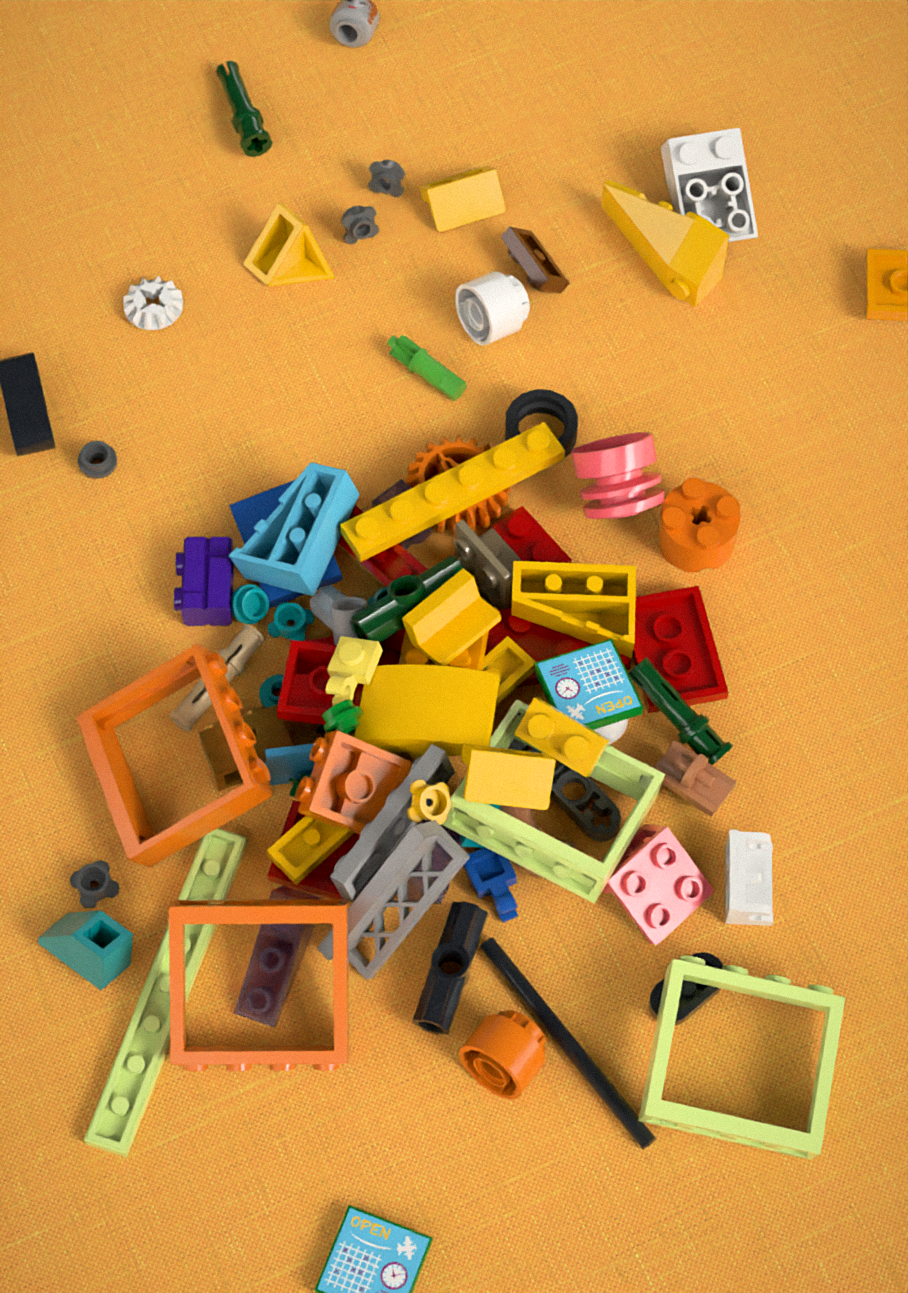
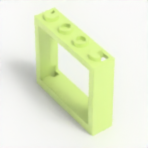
(540, 851)
(728, 1127)

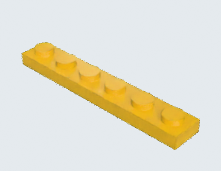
(452, 491)

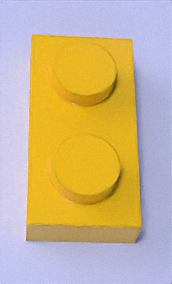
(561, 737)

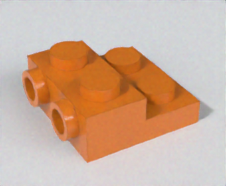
(349, 781)

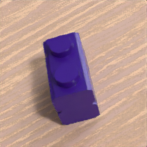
(206, 581)

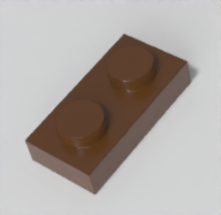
(537, 263)

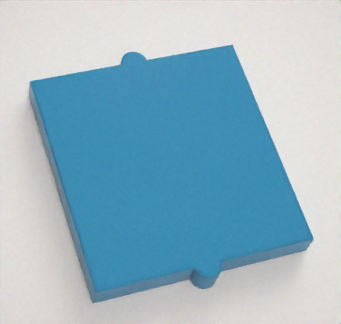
(288, 762)

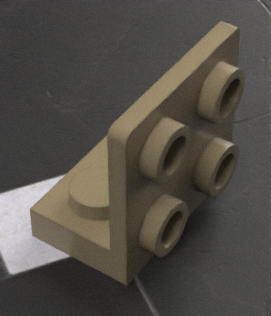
(488, 561)

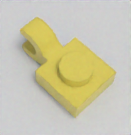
(351, 664)

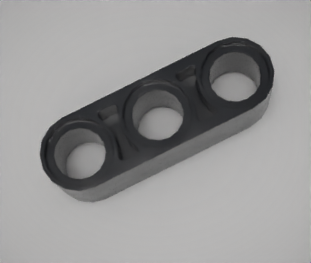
(25, 404)

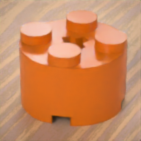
(698, 525)

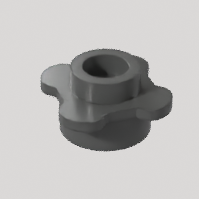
(389, 170)
(359, 223)
(93, 872)

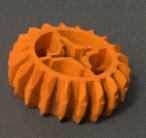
(444, 457)

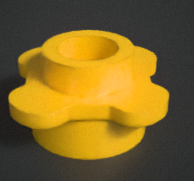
(439, 799)

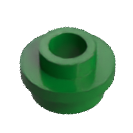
(342, 717)

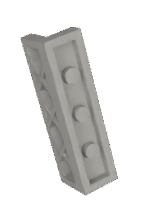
(392, 881)

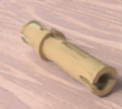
(235, 657)

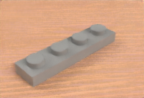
(389, 827)

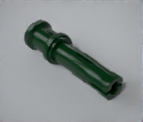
(246, 118)
(692, 727)

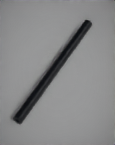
(568, 1043)

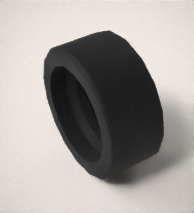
(544, 402)

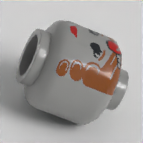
(354, 22)

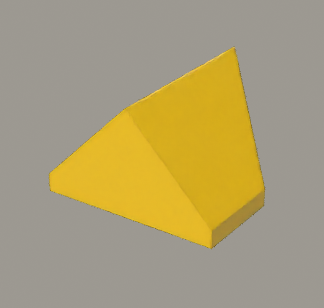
(287, 252)

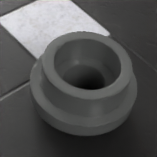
(94, 451)

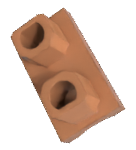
(694, 778)

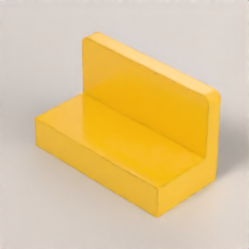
(464, 198)
(450, 619)
(507, 776)

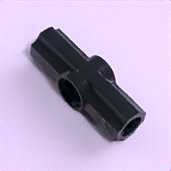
(443, 990)

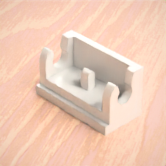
(748, 878)

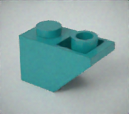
(90, 945)

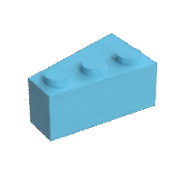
(301, 533)

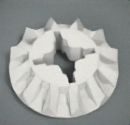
(153, 316)

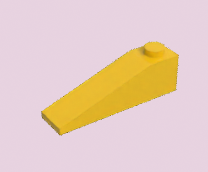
(679, 249)

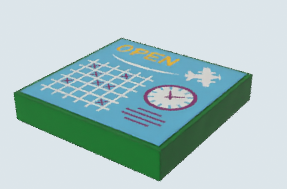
(590, 685)
(373, 1256)

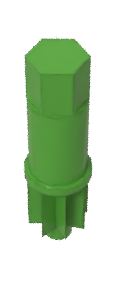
(426, 366)

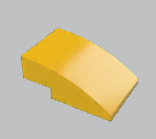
(427, 705)

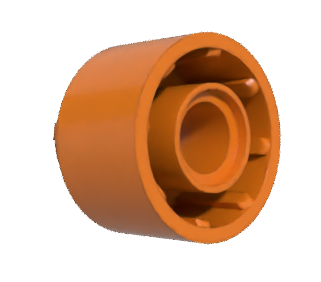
(504, 1053)

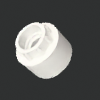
(492, 302)

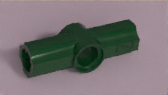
(404, 594)

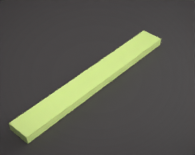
(148, 1032)

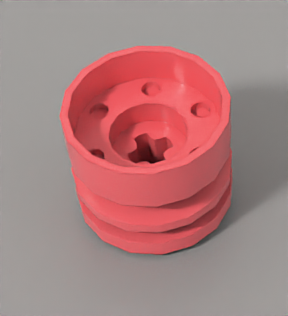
(619, 481)

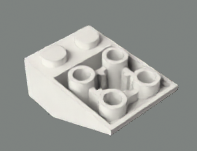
(711, 179)

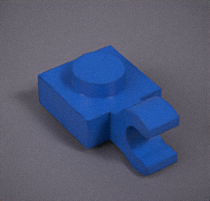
(492, 876)

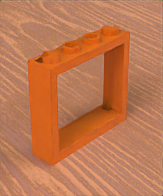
(116, 780)
(258, 912)

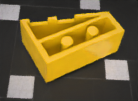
(578, 600)

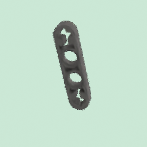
(601, 806)

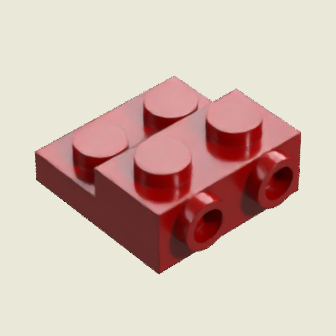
(305, 682)

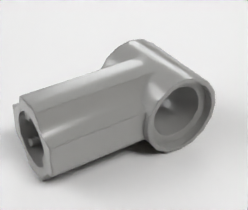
(336, 610)

